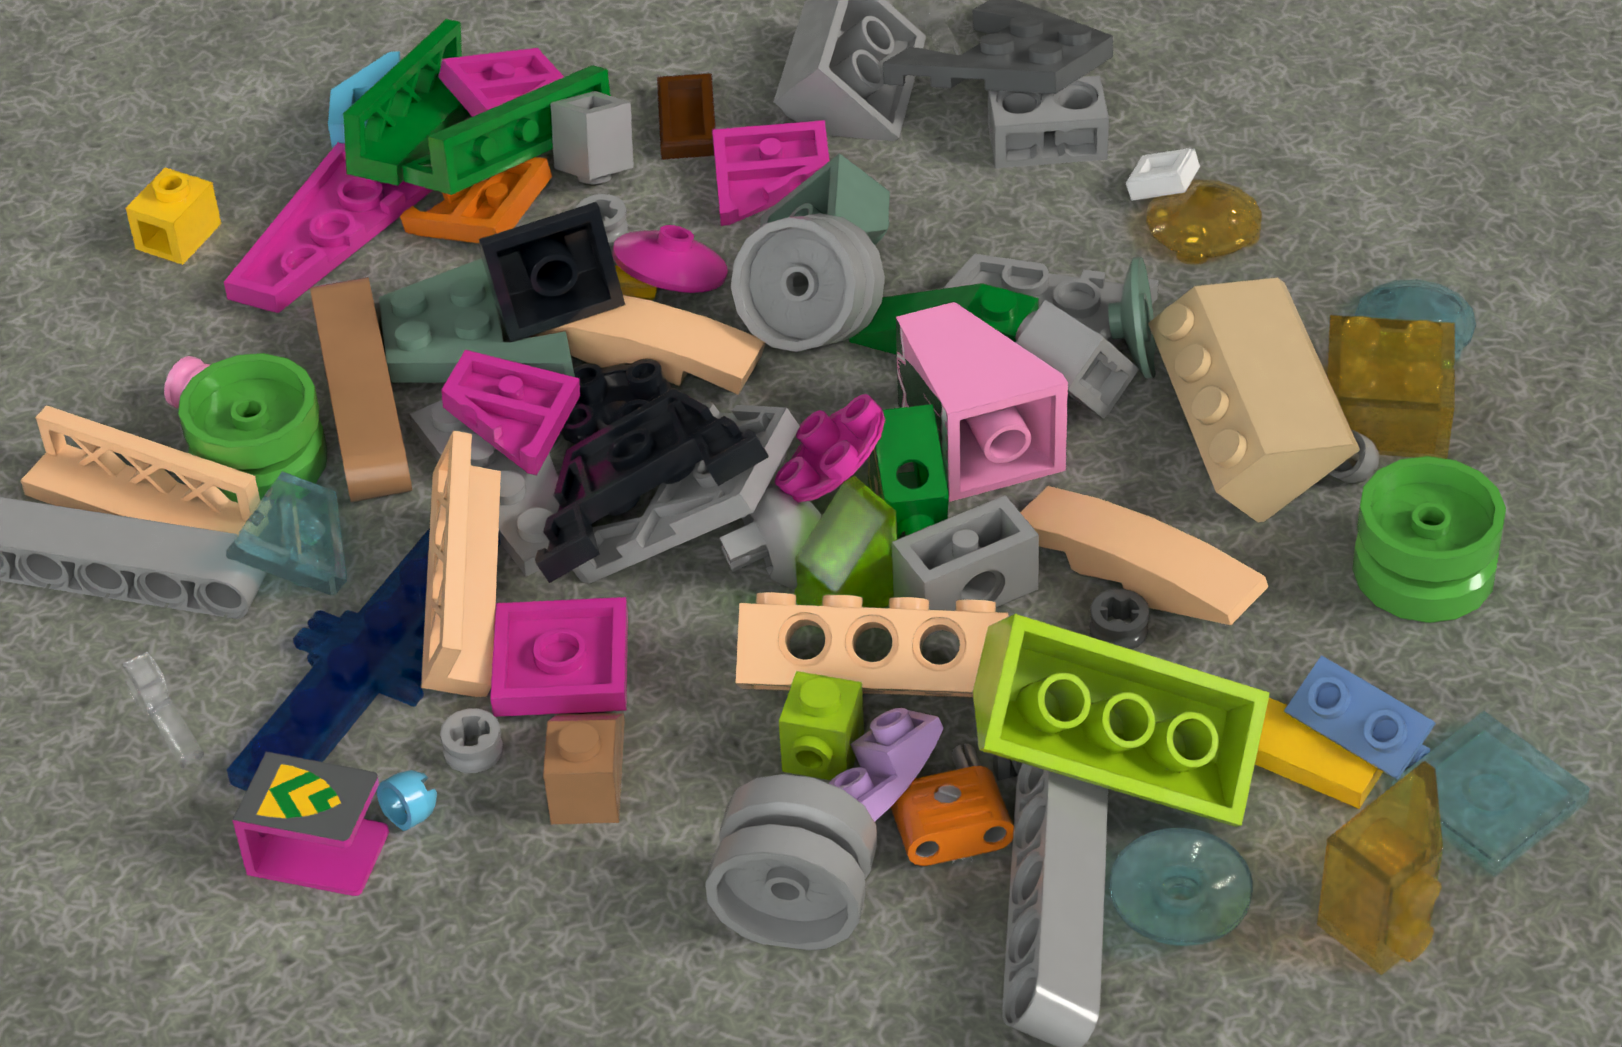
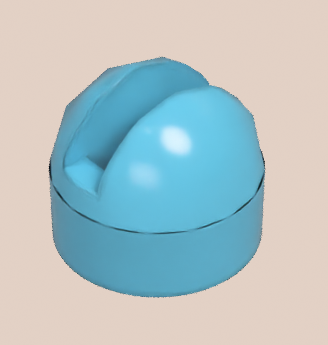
(406, 793)

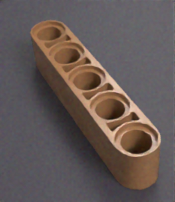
(360, 390)

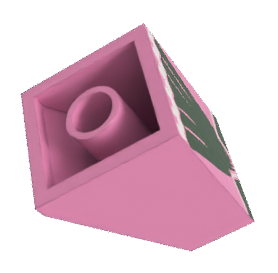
(991, 399)

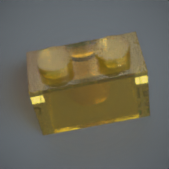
(1386, 874)

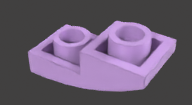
(889, 758)

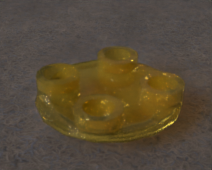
(1205, 221)

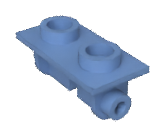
(1361, 718)

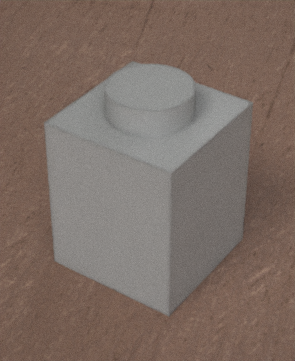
(592, 136)

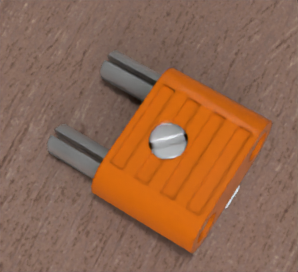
(953, 813)

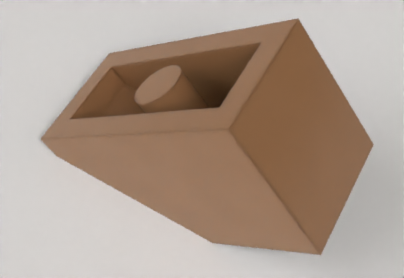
(584, 767)

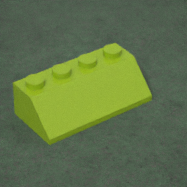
(1118, 718)

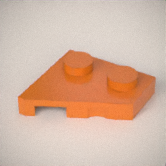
(483, 207)

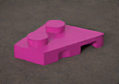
(496, 78)
(764, 164)

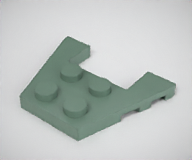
(455, 312)

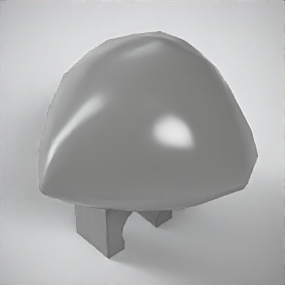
(773, 533)

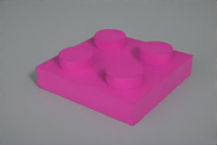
(560, 657)

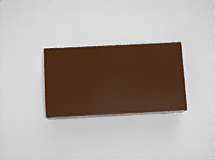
(686, 115)

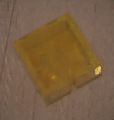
(1395, 381)

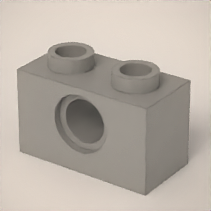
(971, 556)

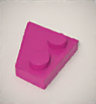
(511, 405)

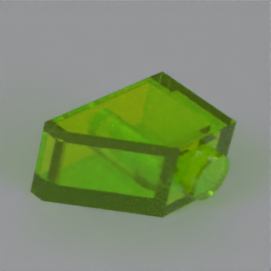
(849, 550)

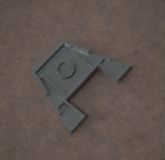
(1023, 54)

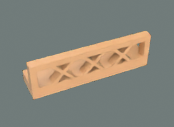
(104, 484)
(461, 573)

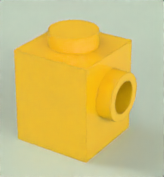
(173, 215)

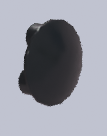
(612, 394)

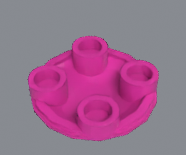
(831, 449)

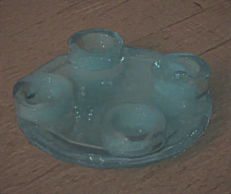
(1421, 301)

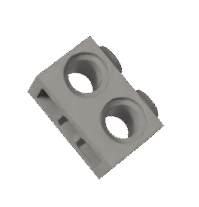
(1049, 126)
(1089, 362)

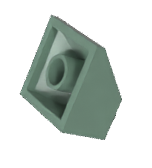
(838, 191)

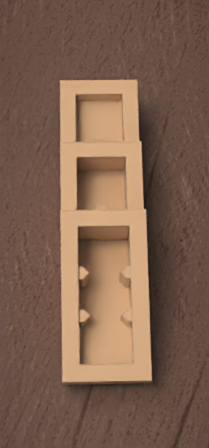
(671, 336)
(1144, 555)

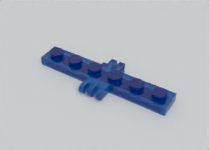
(350, 664)

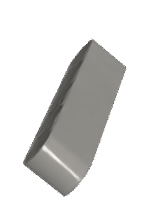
(124, 557)
(1056, 908)

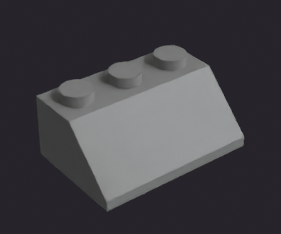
(838, 68)

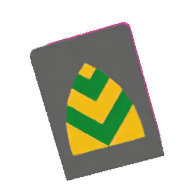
(308, 825)

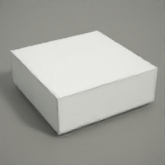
(1163, 174)

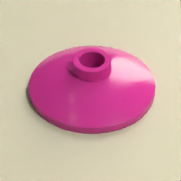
(670, 260)

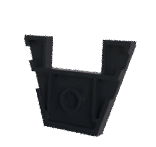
(632, 457)

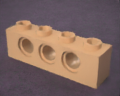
(768, 625)

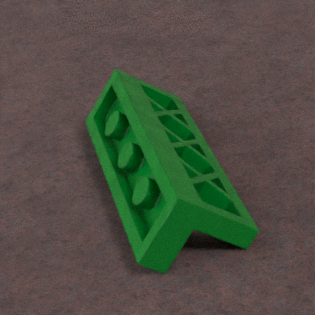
(403, 110)
(498, 136)

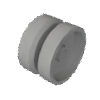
(807, 281)
(792, 862)

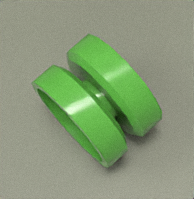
(255, 418)
(1428, 539)

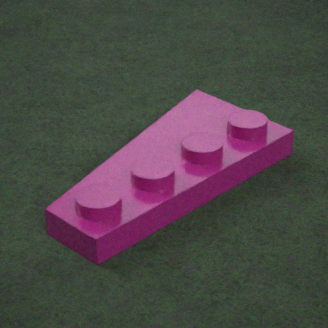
(317, 233)

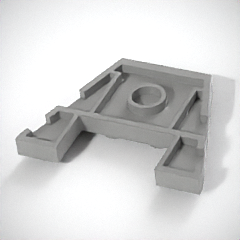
(696, 502)

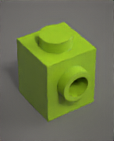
(820, 724)

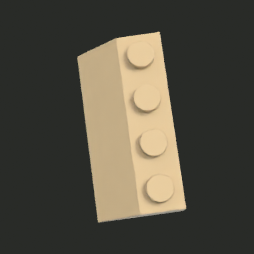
(1253, 392)

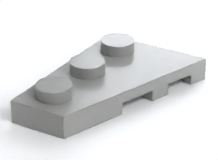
(1080, 297)

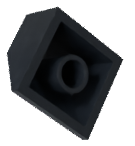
(551, 271)

